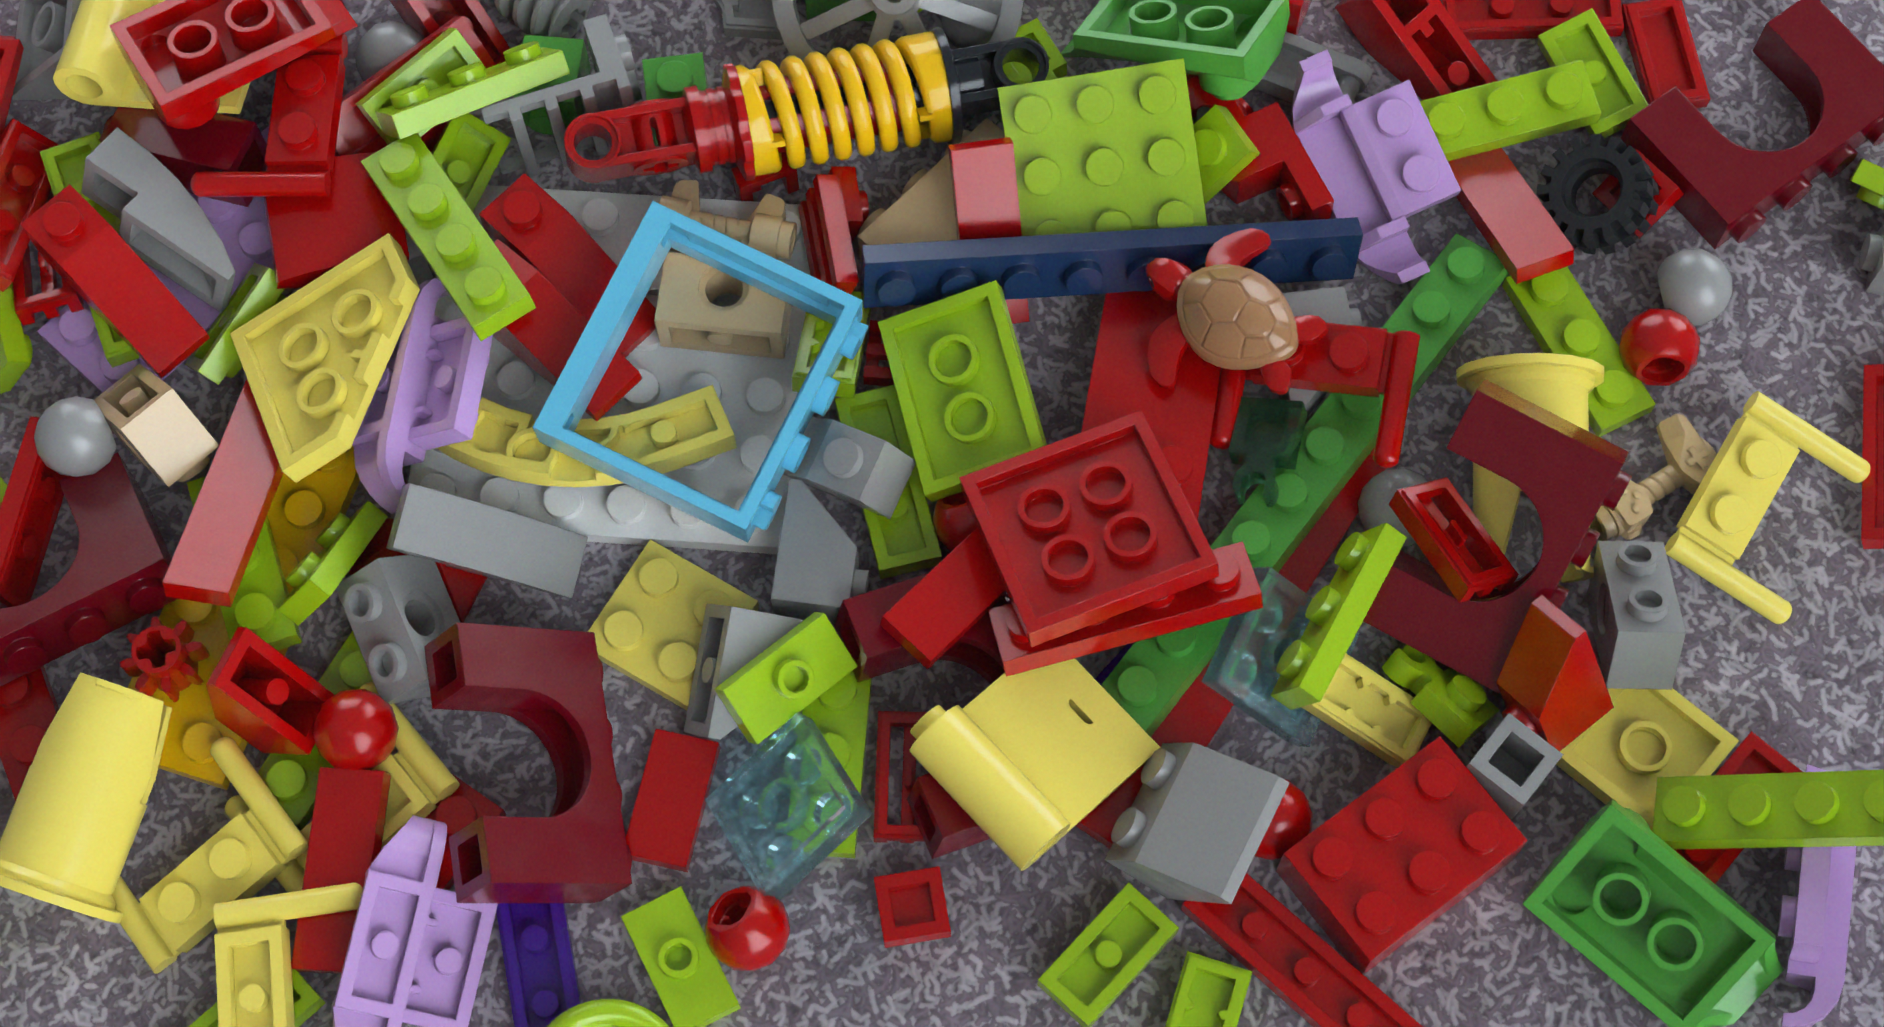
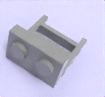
(609, 88)

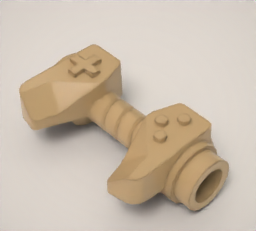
(763, 230)
(1687, 462)

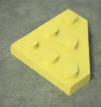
(324, 353)

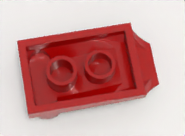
(203, 49)

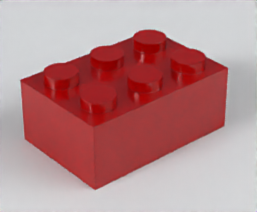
(1400, 855)

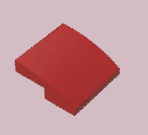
(323, 231)

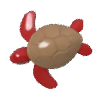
(1227, 315)

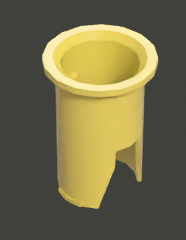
(1551, 382)
(84, 798)

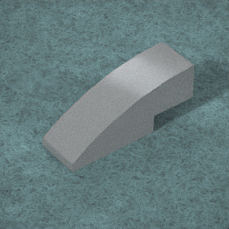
(159, 218)
(486, 540)

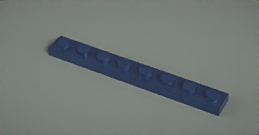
(1095, 260)

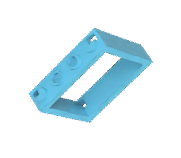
(612, 317)

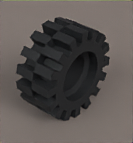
(1624, 217)

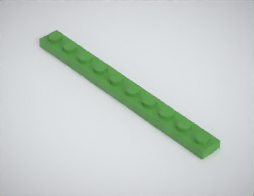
(1331, 450)

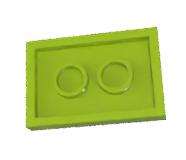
(961, 386)

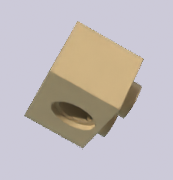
(691, 321)
(156, 426)

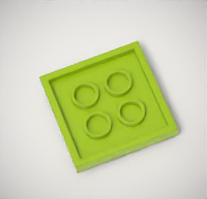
(1105, 151)

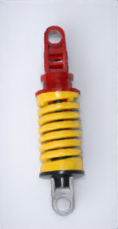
(807, 106)

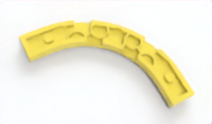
(656, 437)

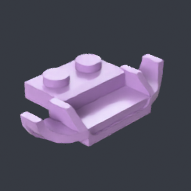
(1374, 161)
(423, 398)
(1818, 925)
(411, 944)

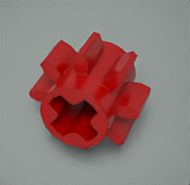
(149, 653)

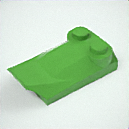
(1220, 40)
(1655, 923)

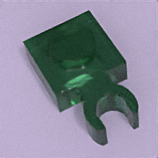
(1263, 439)

